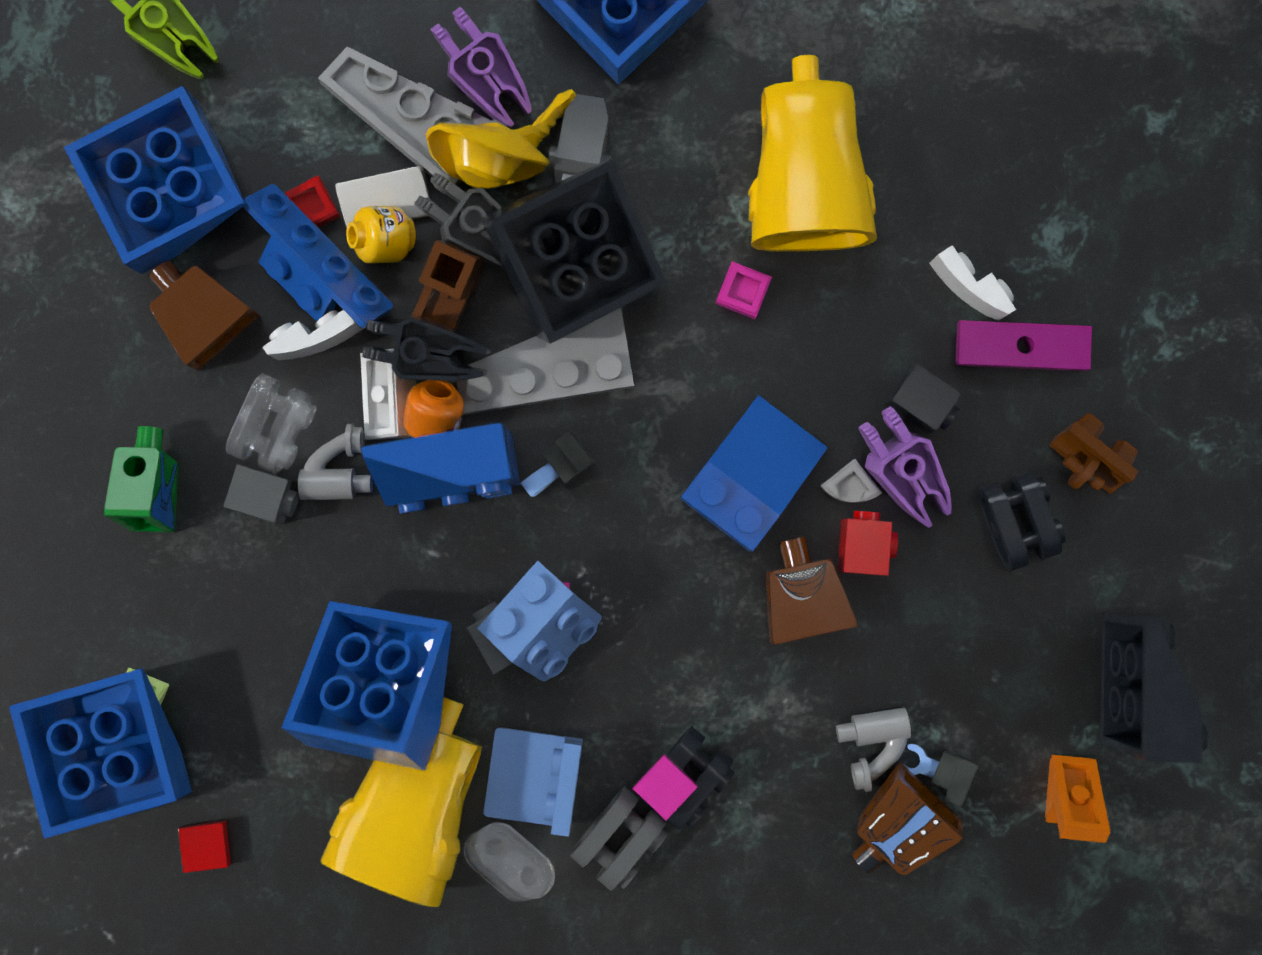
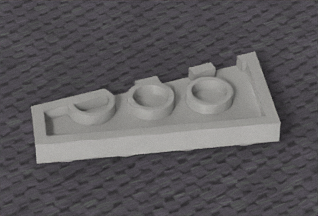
(395, 105)

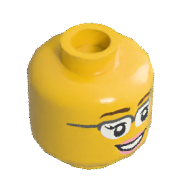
(381, 234)

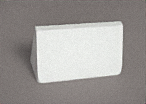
(387, 189)
(383, 400)

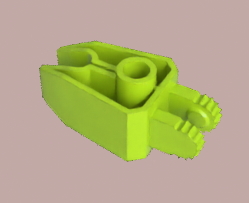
(161, 27)

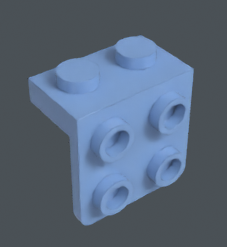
(540, 623)

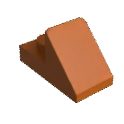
(1076, 799)

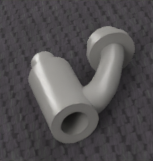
(334, 484)
(873, 728)

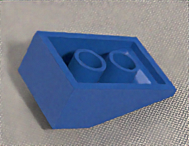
(754, 474)

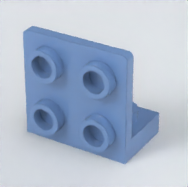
(533, 778)

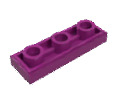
(1047, 345)

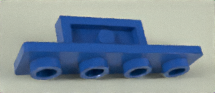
(310, 263)

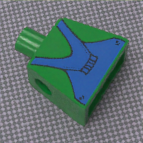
(143, 485)

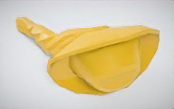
(491, 153)

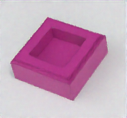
(743, 290)
(665, 786)

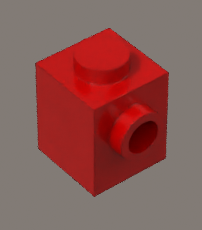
(866, 544)

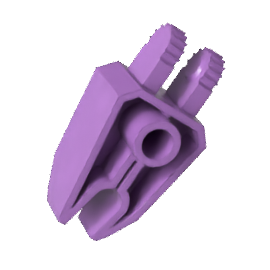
(483, 69)
(906, 468)

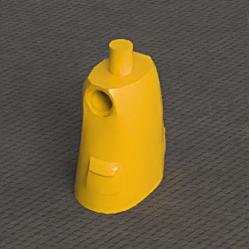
(810, 168)
(407, 820)

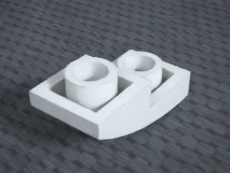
(987, 295)
(297, 341)

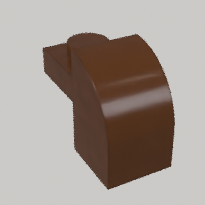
(450, 282)

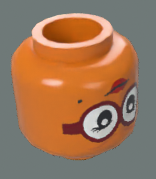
(432, 408)

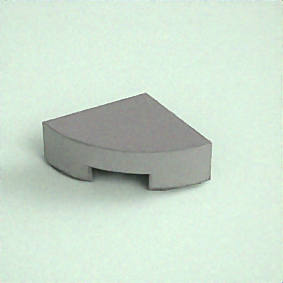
(851, 484)

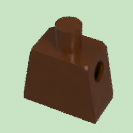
(197, 313)

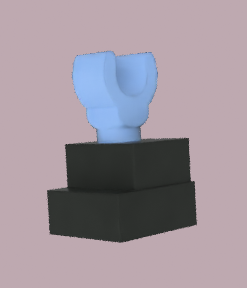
(566, 460)
(950, 773)

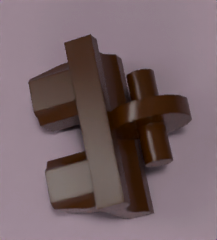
(1092, 459)

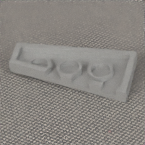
(537, 372)

